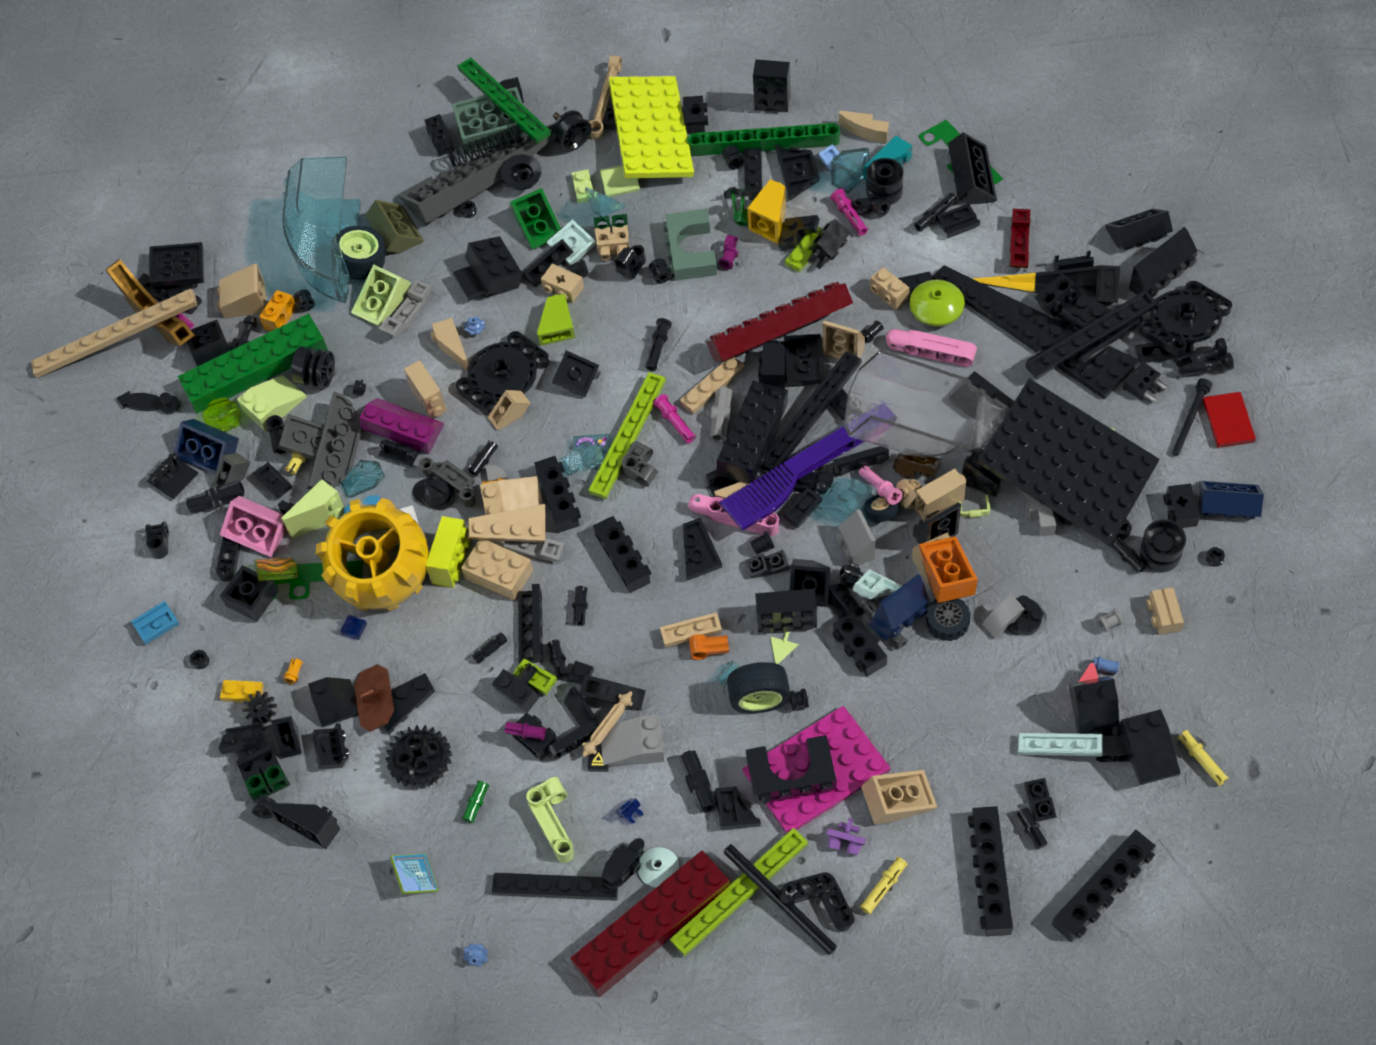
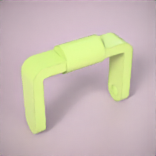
(977, 513)

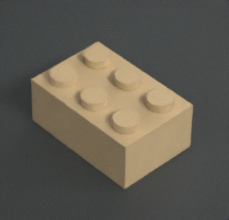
(497, 569)

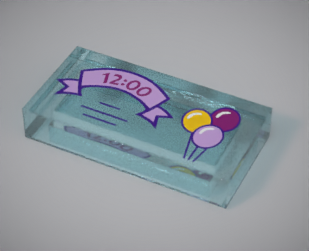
(603, 440)

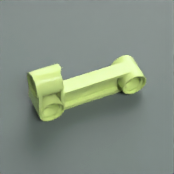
(551, 793)

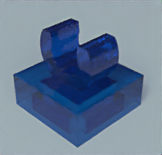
(353, 627)
(628, 809)

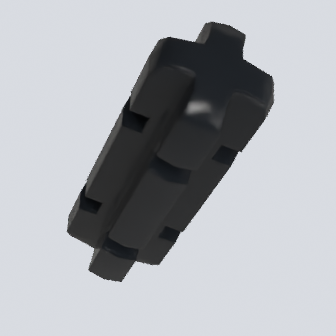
(489, 647)

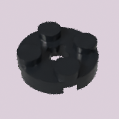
(1033, 614)

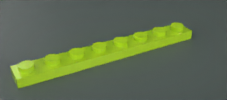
(627, 435)
(737, 893)

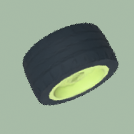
(360, 250)
(758, 687)

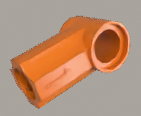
(703, 646)

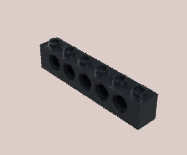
(1134, 844)
(993, 924)

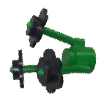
(741, 216)

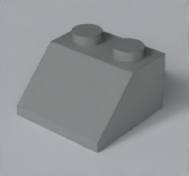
(856, 539)

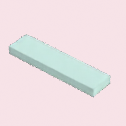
(1060, 744)

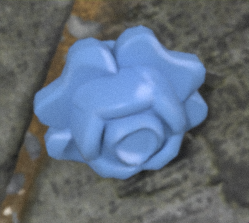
(474, 325)
(475, 954)

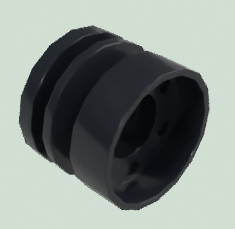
(313, 367)

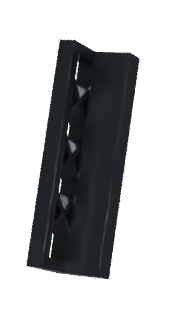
(534, 626)

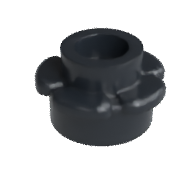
(359, 387)

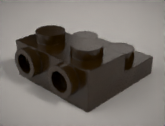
(908, 465)

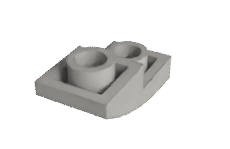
(1003, 615)

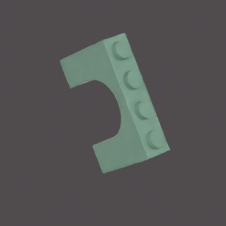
(687, 264)

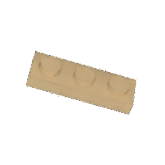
(681, 631)

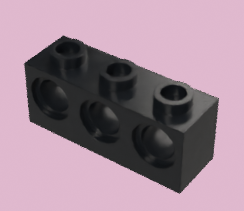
(859, 635)

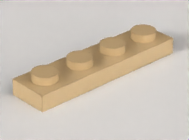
(707, 387)

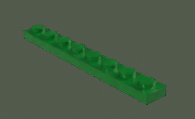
(504, 100)

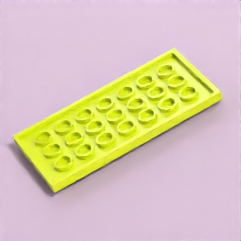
(650, 127)

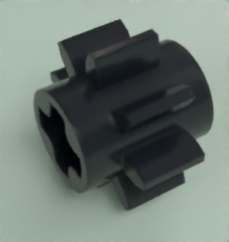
(850, 574)

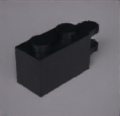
(828, 242)

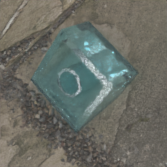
(848, 168)
(845, 498)

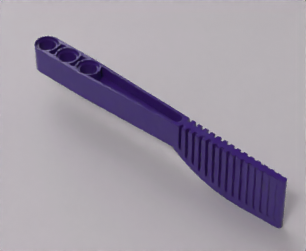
(773, 489)

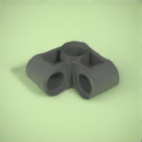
(638, 457)

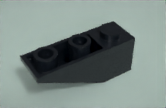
(610, 690)

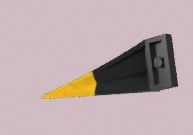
(1096, 282)

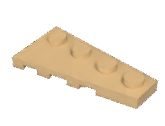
(513, 525)

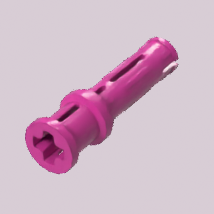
(845, 207)
(670, 413)

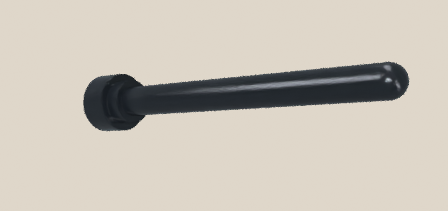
(1202, 388)

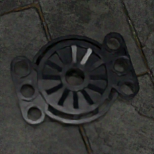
(1197, 314)
(487, 376)

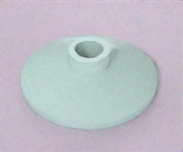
(655, 876)

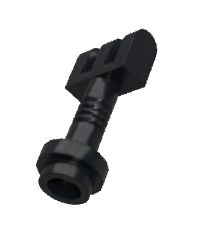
(250, 322)

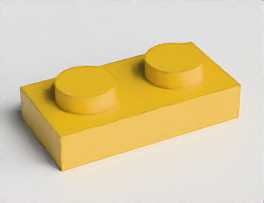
(239, 690)

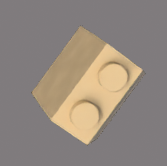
(242, 293)

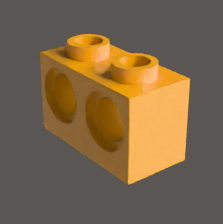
(277, 311)

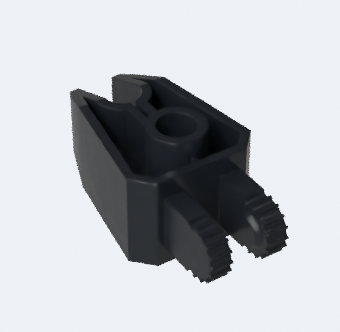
(623, 864)

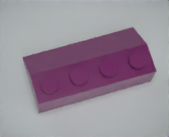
(400, 425)

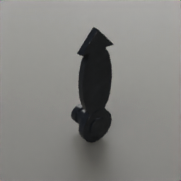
(149, 402)

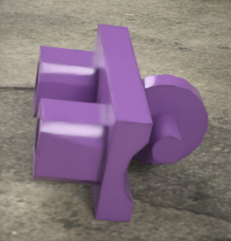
(836, 837)

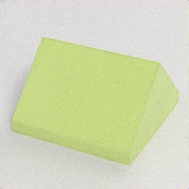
(615, 182)

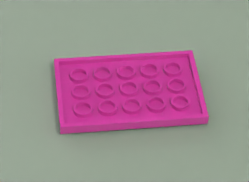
(853, 762)

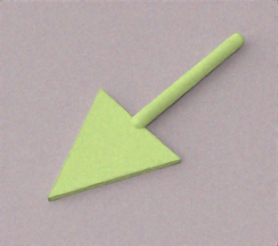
(782, 648)

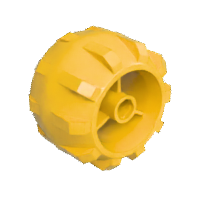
(384, 589)

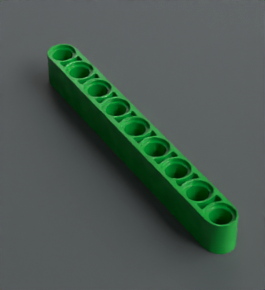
(765, 138)

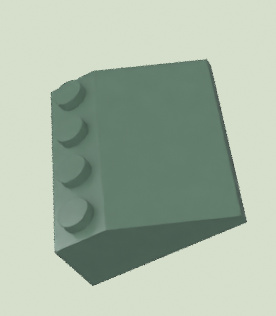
(482, 117)

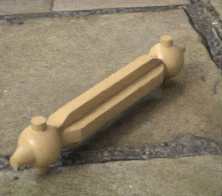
(607, 724)

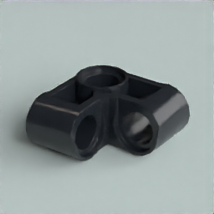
(628, 262)

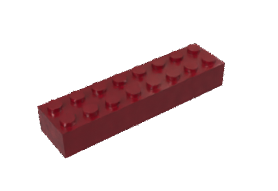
(778, 322)
(649, 923)

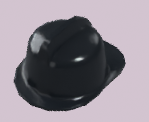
(434, 493)

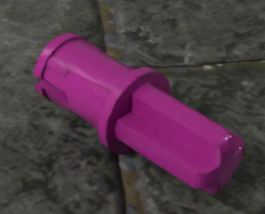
(525, 730)

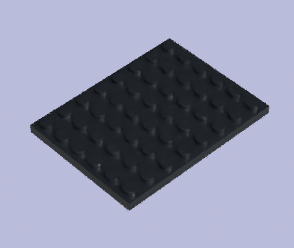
(1068, 461)

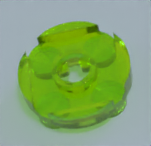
(230, 410)

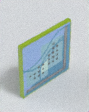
(414, 873)

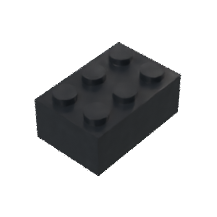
(771, 85)
(493, 265)
(786, 610)

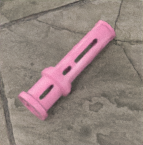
(884, 488)

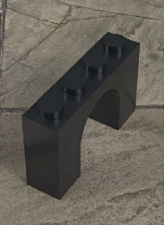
(768, 786)

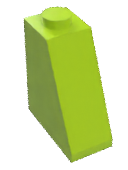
(555, 321)

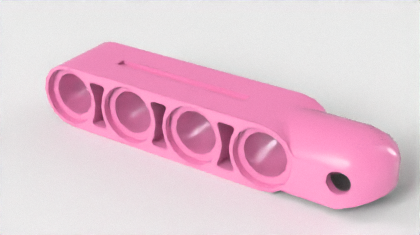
(932, 346)
(707, 504)

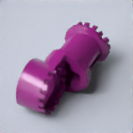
(729, 251)

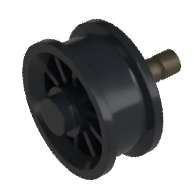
(570, 130)

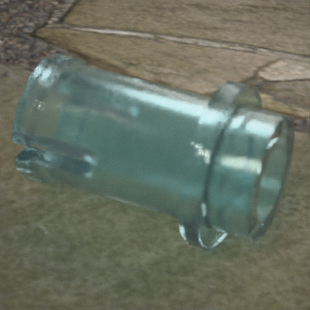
(722, 677)

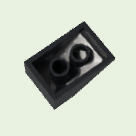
(207, 342)
(938, 523)
(1095, 706)
(1149, 746)
(307, 820)

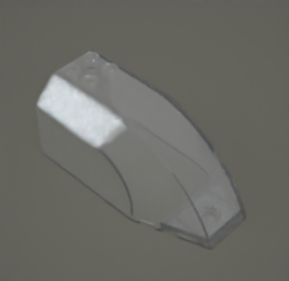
(919, 408)

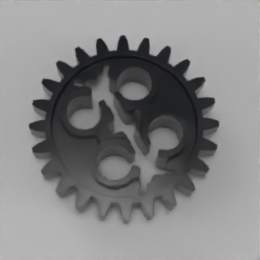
(434, 762)

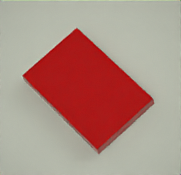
(1229, 419)

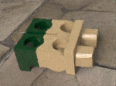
(613, 242)

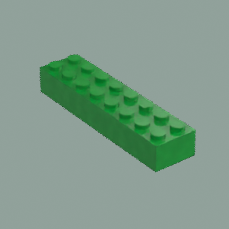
(250, 363)

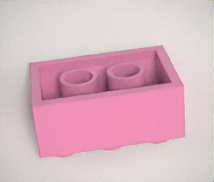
(253, 526)

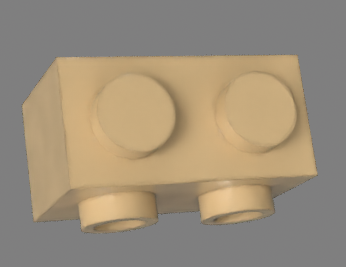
(889, 288)

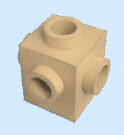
(908, 489)

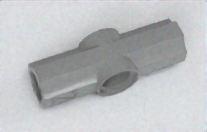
(721, 414)

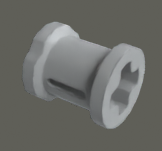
(1109, 620)

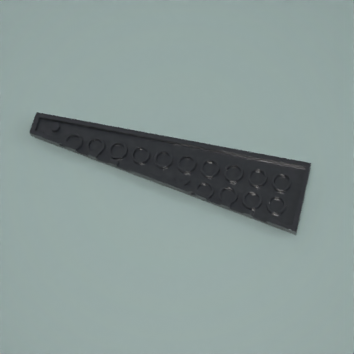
(1039, 332)

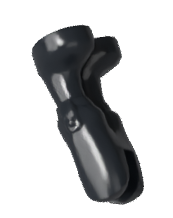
(1197, 363)

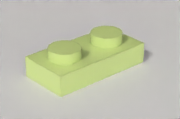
(581, 180)

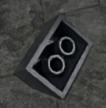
(1140, 228)

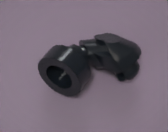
(879, 206)

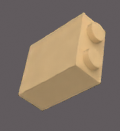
(425, 389)
(940, 494)

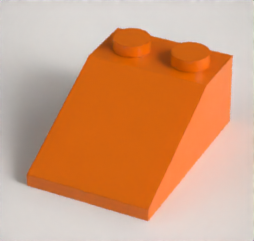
(948, 569)

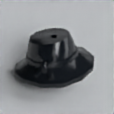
(521, 172)

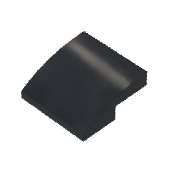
(469, 283)

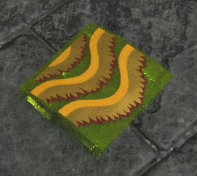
(276, 568)

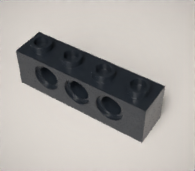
(566, 518)
(634, 578)

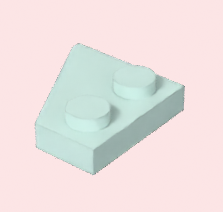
(875, 585)

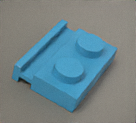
(155, 622)

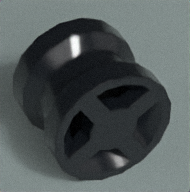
(304, 300)
(799, 699)
(261, 809)

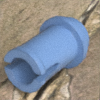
(1106, 665)

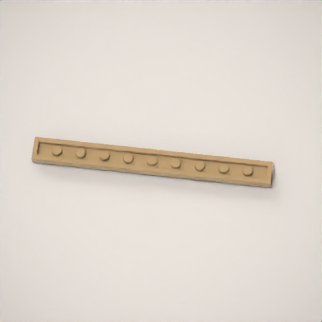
(114, 333)

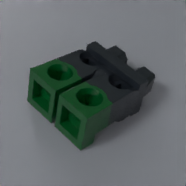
(256, 765)

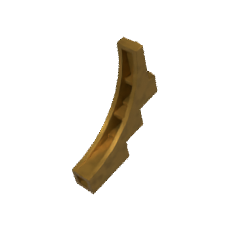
(173, 329)

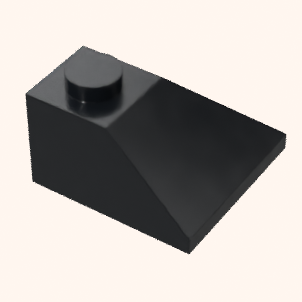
(811, 575)
(333, 700)

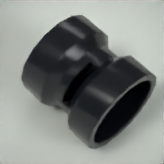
(732, 157)
(660, 271)

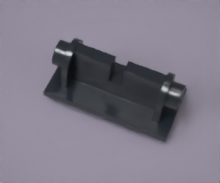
(398, 452)

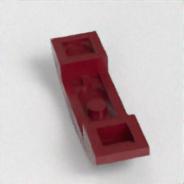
(1020, 238)

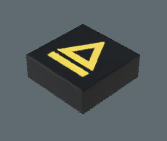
(595, 763)

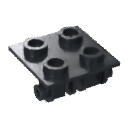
(172, 476)

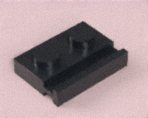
(958, 220)
(241, 738)

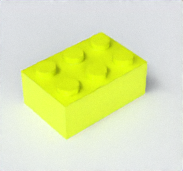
(448, 552)

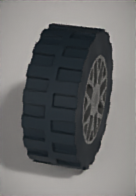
(948, 619)

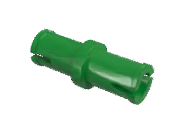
(475, 801)

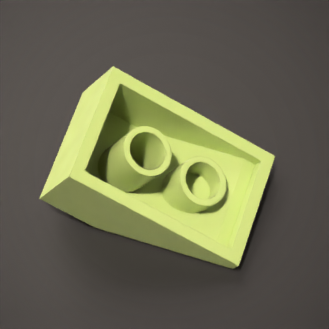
(380, 295)
(270, 398)
(313, 510)

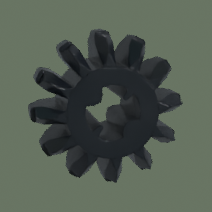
(256, 700)

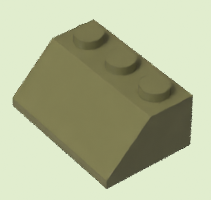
(394, 226)

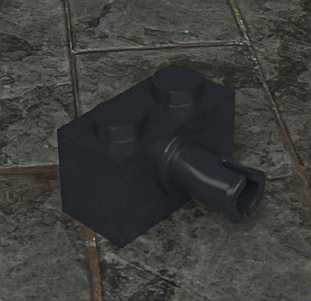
(517, 688)

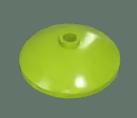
(939, 309)

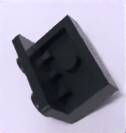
(330, 747)

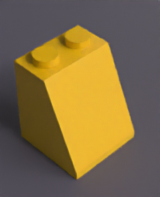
(768, 211)

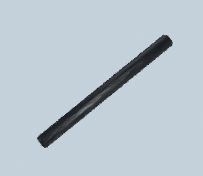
(773, 892)

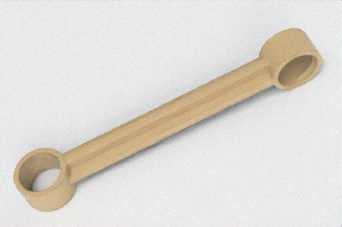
(614, 67)

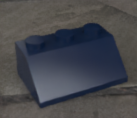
(203, 444)
(1230, 499)
(900, 609)

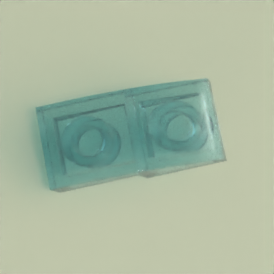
(582, 458)

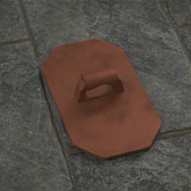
(374, 697)

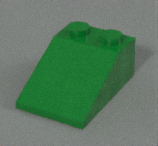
(535, 218)

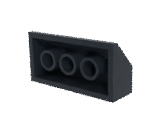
(971, 170)
(1164, 264)

